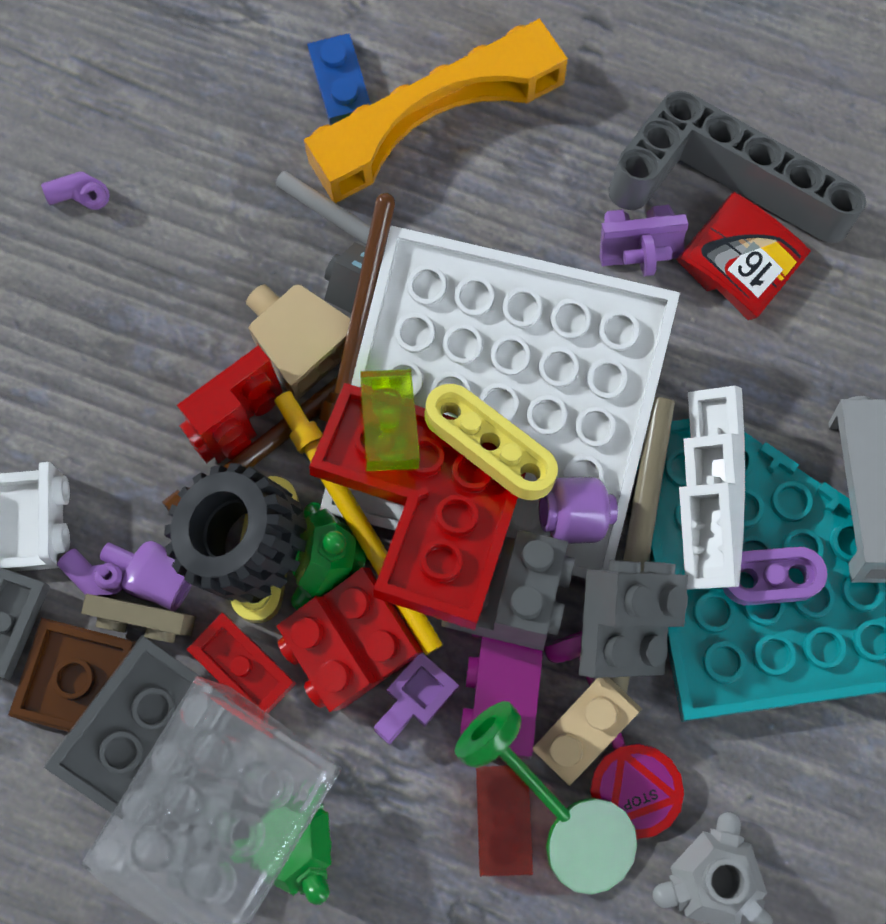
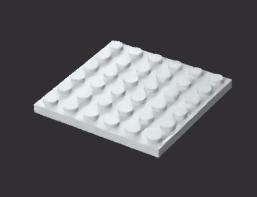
(539, 343)

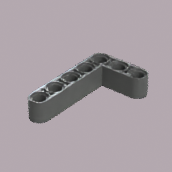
(741, 160)

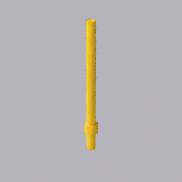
(306, 438)

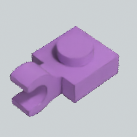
(418, 694)

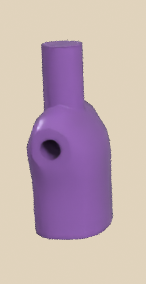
(149, 574)

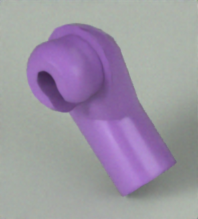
(78, 187)

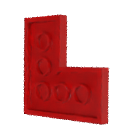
(449, 520)

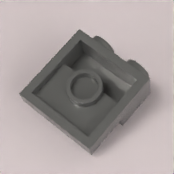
(523, 591)
(630, 618)

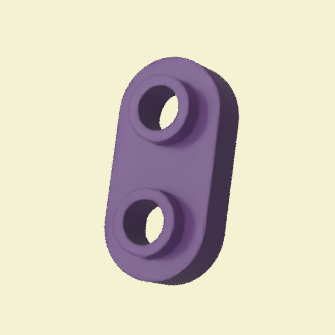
(771, 576)

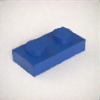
(338, 76)

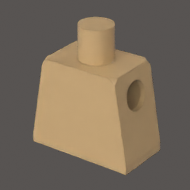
(298, 335)

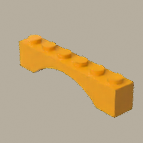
(509, 69)

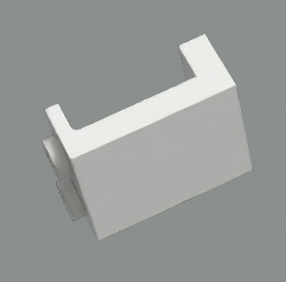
(33, 518)

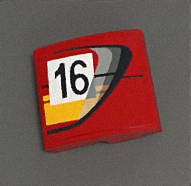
(743, 255)

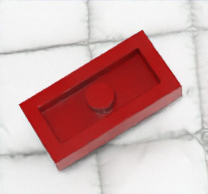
(241, 663)

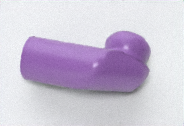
(91, 579)

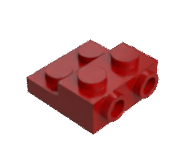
(221, 408)
(346, 642)

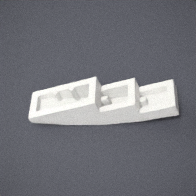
(715, 489)

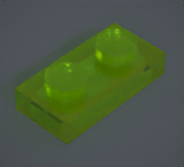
(389, 420)

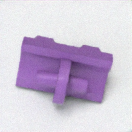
(642, 240)

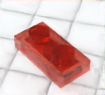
(503, 822)

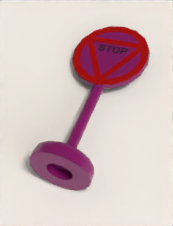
(631, 775)

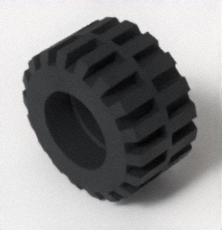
(205, 519)

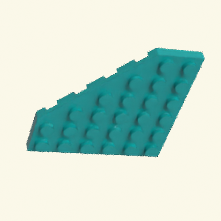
(773, 653)

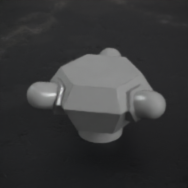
(717, 879)

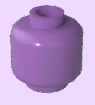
(578, 510)

